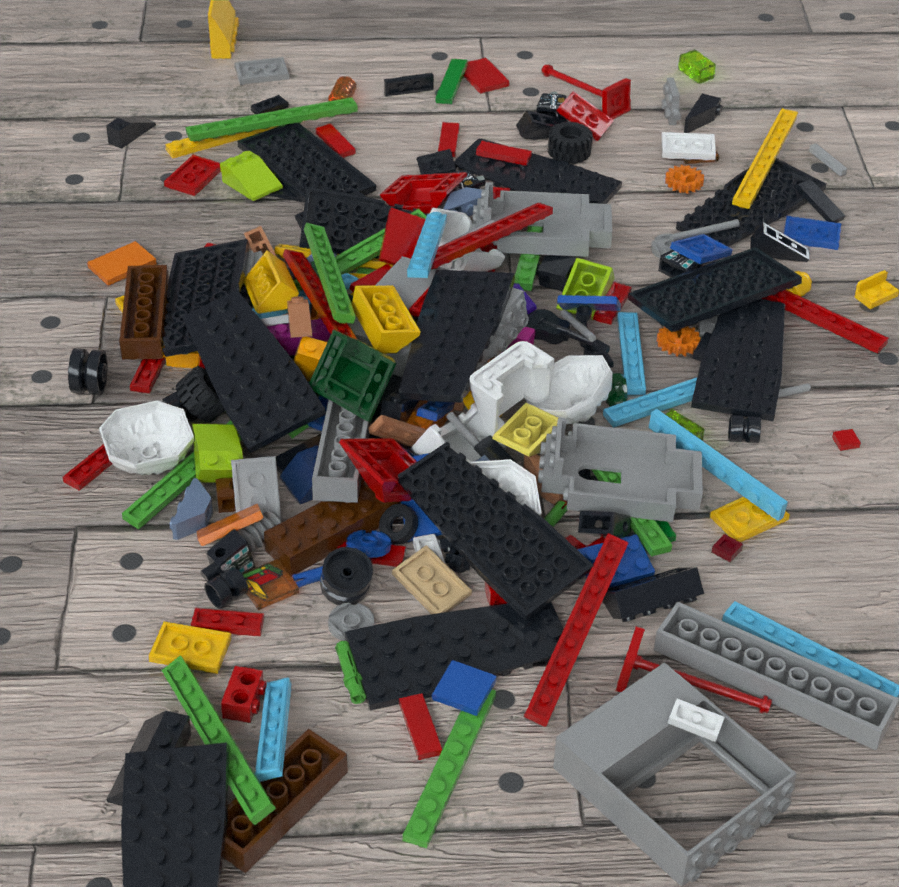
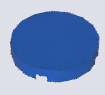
(372, 544)

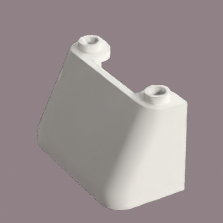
(457, 225)
(507, 379)
(436, 436)

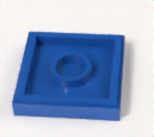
(464, 687)

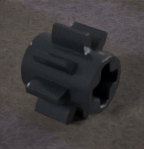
(456, 561)

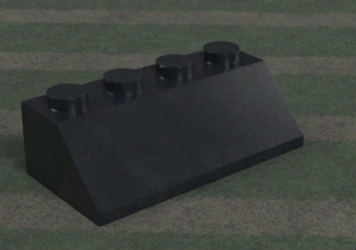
(653, 592)
(159, 732)

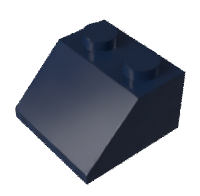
(299, 475)

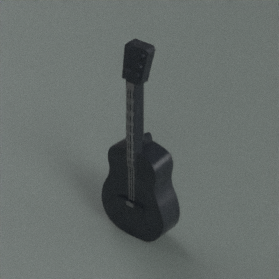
(556, 330)

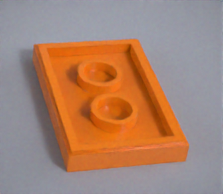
(114, 265)
(223, 527)

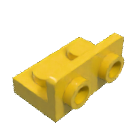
(875, 290)

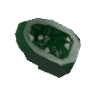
(618, 391)

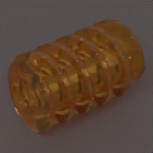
(343, 89)

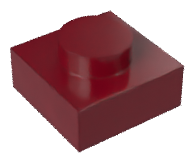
(727, 548)

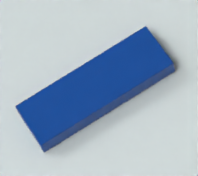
(435, 410)

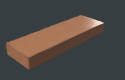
(398, 430)

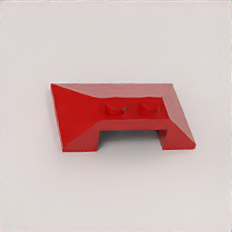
(422, 190)
(379, 465)

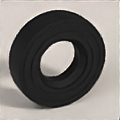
(408, 529)

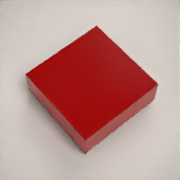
(846, 439)

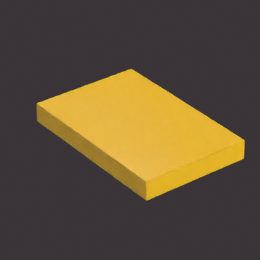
(744, 519)
(199, 647)

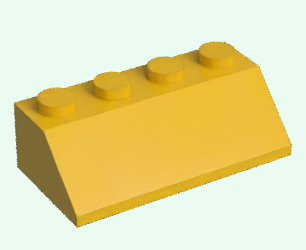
(270, 284)
(384, 317)

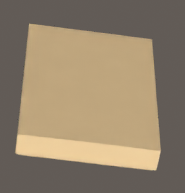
(431, 581)

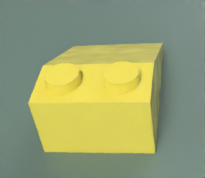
(526, 430)

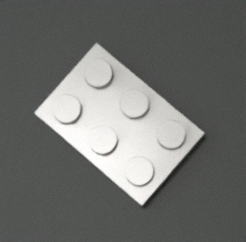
(688, 146)

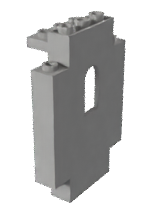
(566, 232)
(652, 471)

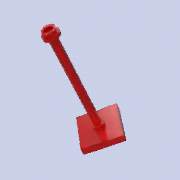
(615, 97)
(634, 661)

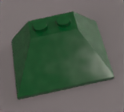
(352, 374)

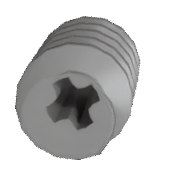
(255, 532)

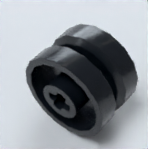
(87, 371)
(346, 576)

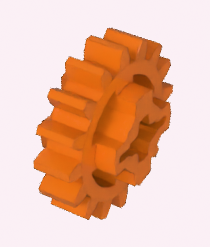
(684, 179)
(678, 341)

